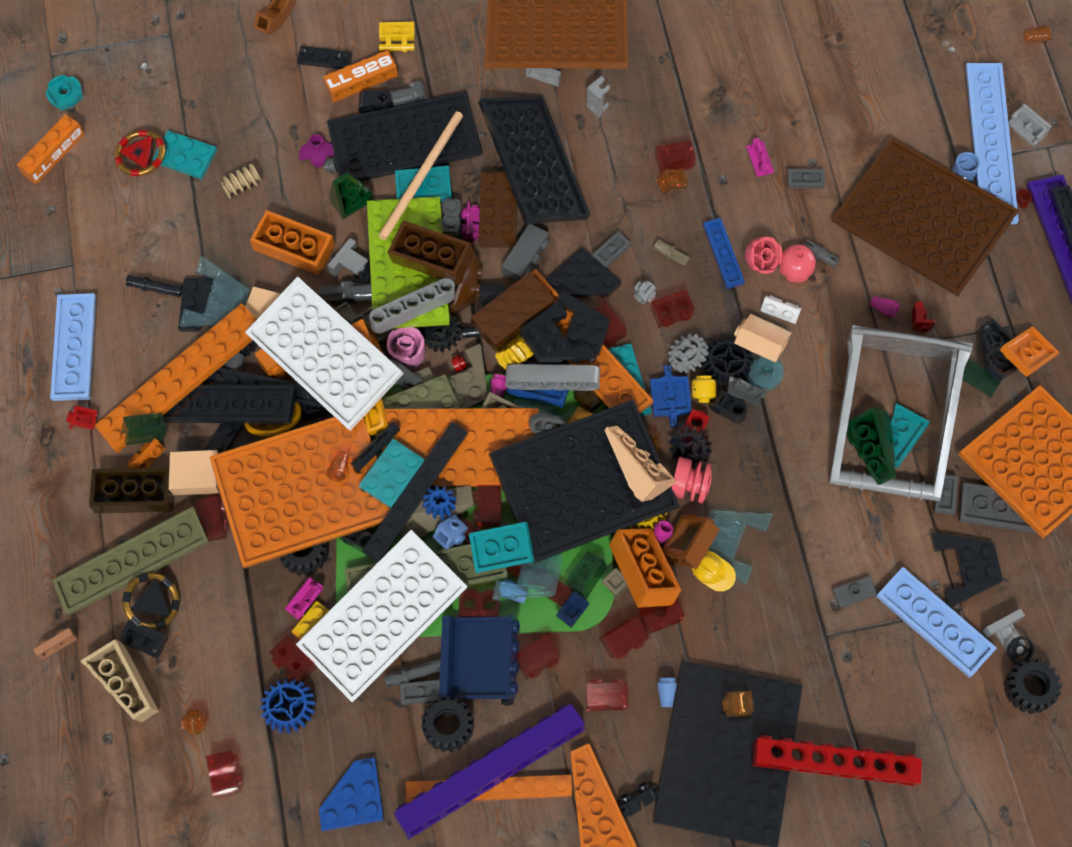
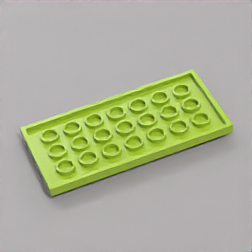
(392, 280)

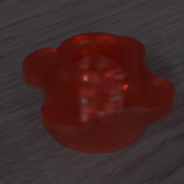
(1026, 194)

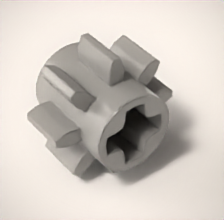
(644, 292)

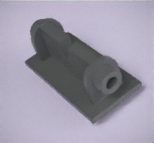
(745, 391)

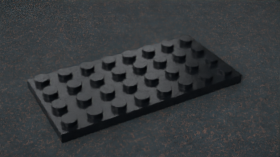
(402, 137)
(533, 159)

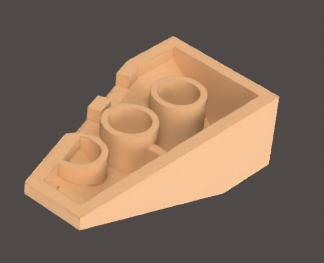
(641, 473)

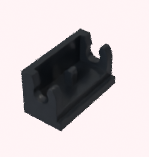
(144, 639)

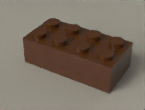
(497, 212)
(431, 252)
(511, 311)

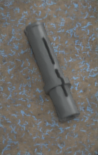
(409, 674)

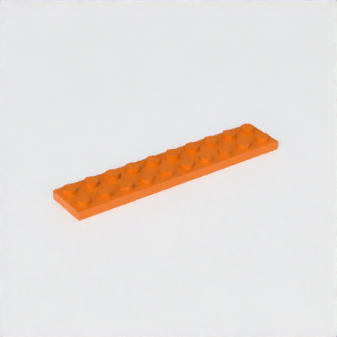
(181, 374)
(615, 382)

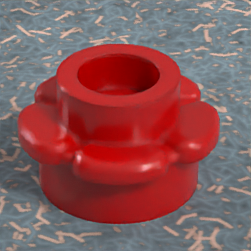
(459, 363)

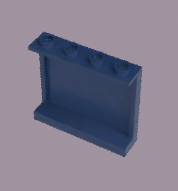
(479, 657)

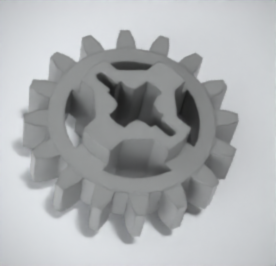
(688, 353)

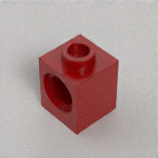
(697, 416)

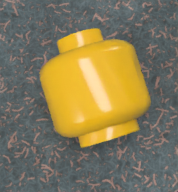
(703, 388)

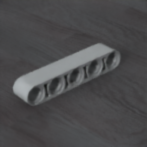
(408, 312)
(552, 376)

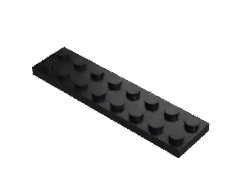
(235, 405)

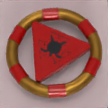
(139, 152)

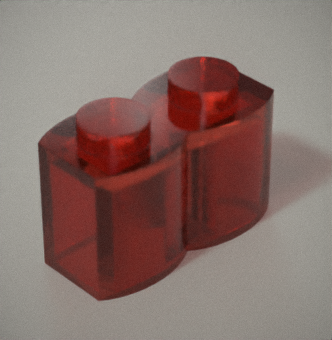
(224, 774)

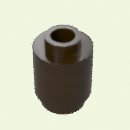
(588, 400)

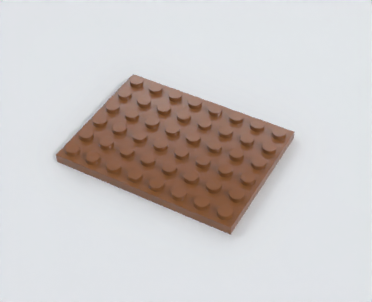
(557, 34)

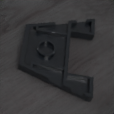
(586, 325)
(548, 342)
(976, 564)

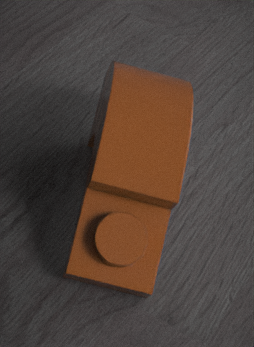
(273, 16)

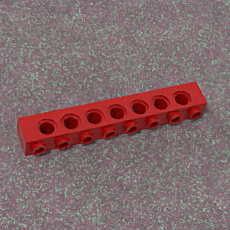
(910, 765)

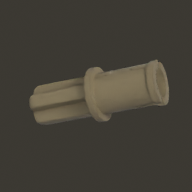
(671, 252)

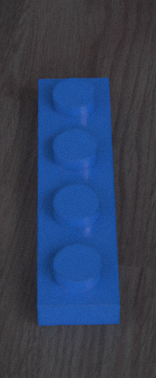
(723, 253)

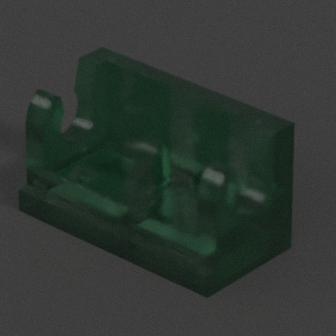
(980, 378)
(143, 428)
(586, 574)

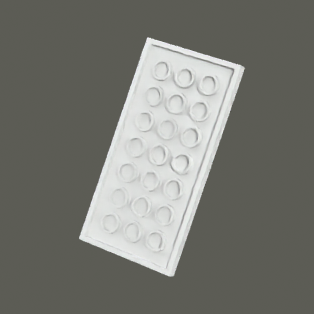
(324, 353)
(382, 616)

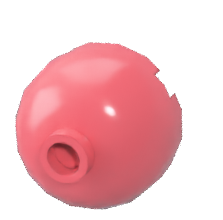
(763, 254)
(797, 263)

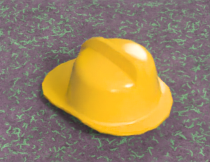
(715, 572)

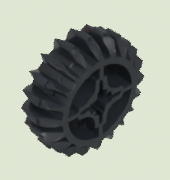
(742, 362)

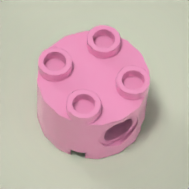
(406, 347)

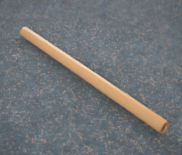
(420, 176)

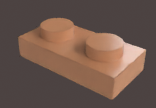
(48, 647)

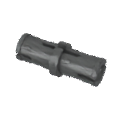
(821, 254)

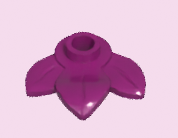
(316, 153)

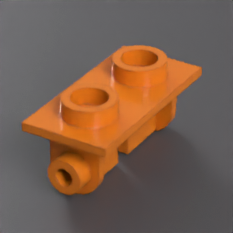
(149, 453)

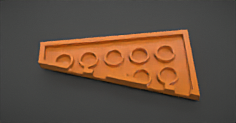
(597, 811)

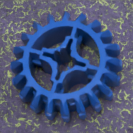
(294, 704)

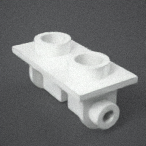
(775, 307)

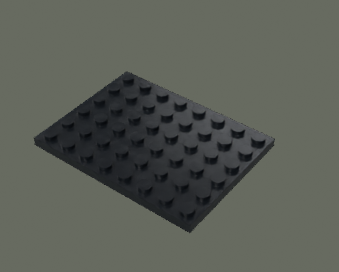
(573, 483)
(709, 756)

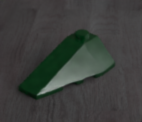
(348, 195)
(873, 440)

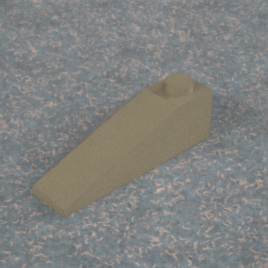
(422, 523)

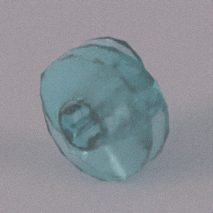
(774, 373)

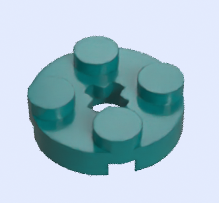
(67, 100)

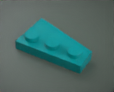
(907, 430)

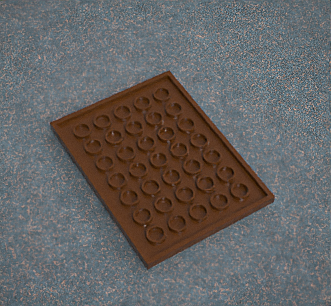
(925, 216)

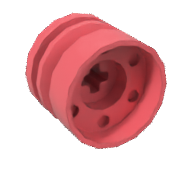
(691, 480)

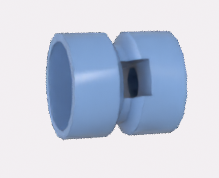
(966, 165)

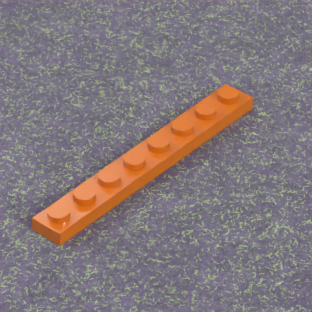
(511, 788)

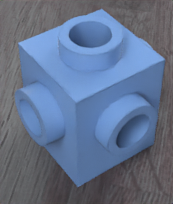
(450, 532)

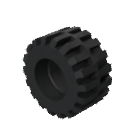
(308, 563)
(1044, 675)
(443, 707)

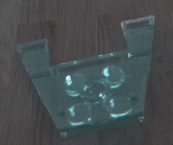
(224, 296)
(730, 534)
(533, 581)

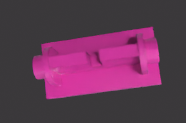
(759, 158)
(470, 215)
(304, 598)

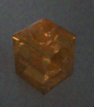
(738, 703)

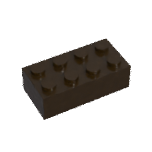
(130, 490)

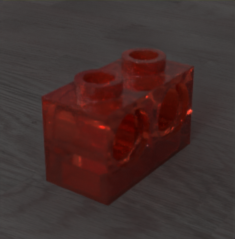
(670, 305)
(480, 600)

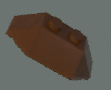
(469, 287)

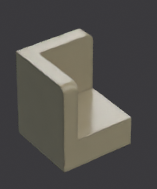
(615, 583)

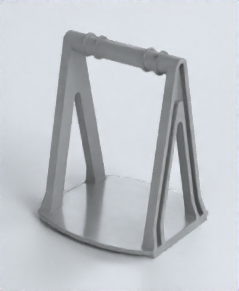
(908, 344)

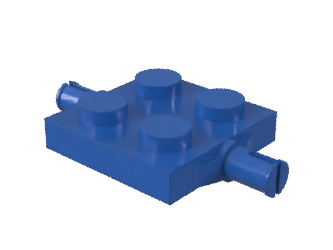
(670, 396)

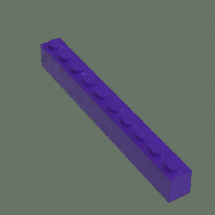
(489, 771)

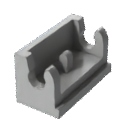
(595, 97)
(1029, 125)

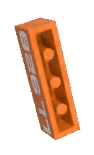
(360, 76)
(50, 149)

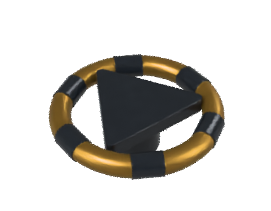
(151, 600)

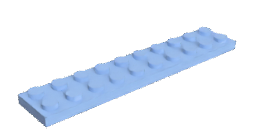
(991, 130)

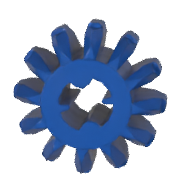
(444, 507)

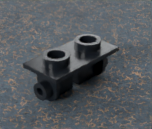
(629, 801)

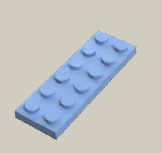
(73, 347)
(936, 622)

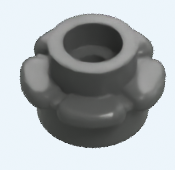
(330, 165)

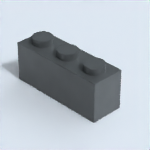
(525, 253)

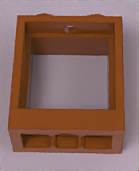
(698, 546)

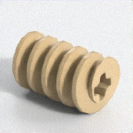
(240, 180)

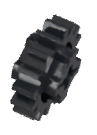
(443, 336)
(684, 438)

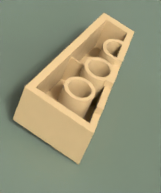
(120, 677)

